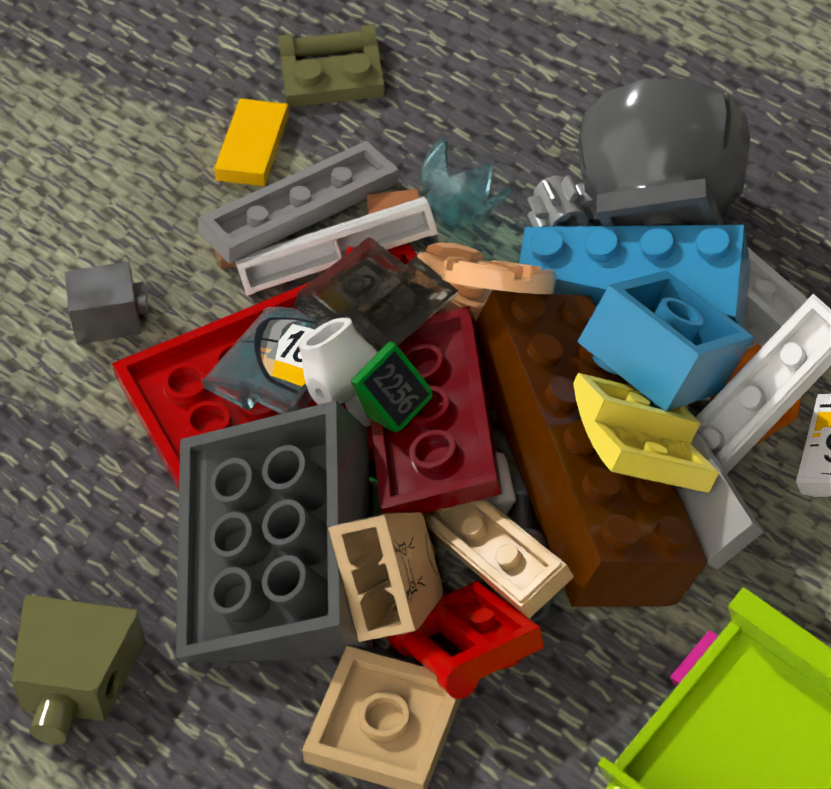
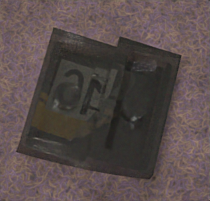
(377, 294)

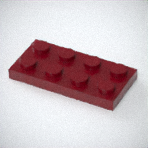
(449, 446)

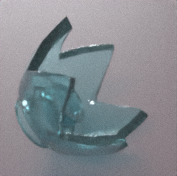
(458, 195)

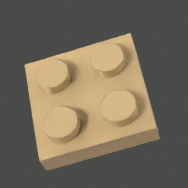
(381, 722)

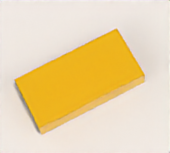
(251, 142)

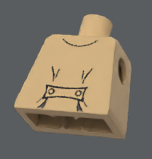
(387, 573)

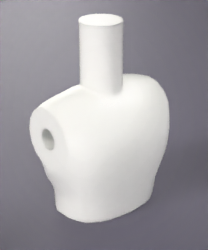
(330, 361)

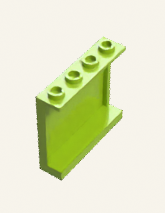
(742, 715)

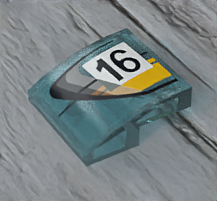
(266, 363)

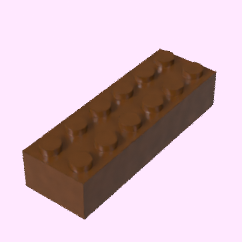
(613, 530)

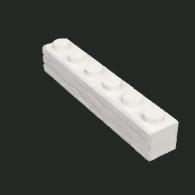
(325, 247)

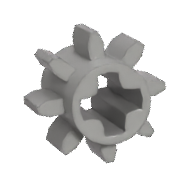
(559, 203)

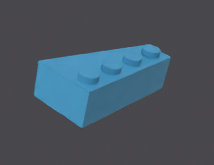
(590, 258)

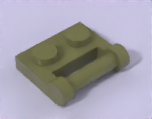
(334, 77)

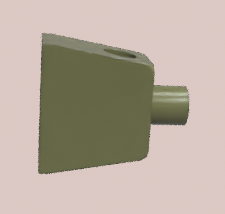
(72, 661)

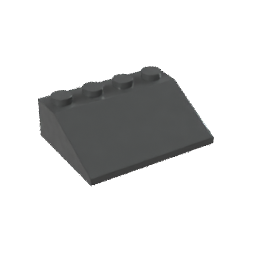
(257, 539)

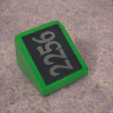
(391, 388)

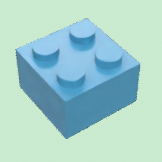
(664, 340)

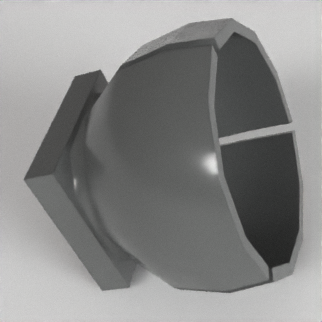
(663, 153)

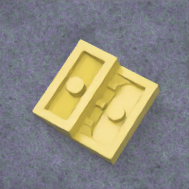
(641, 438)

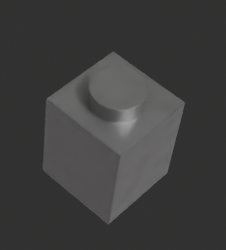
(105, 302)

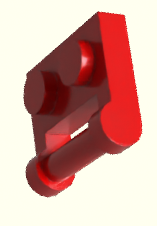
(480, 625)

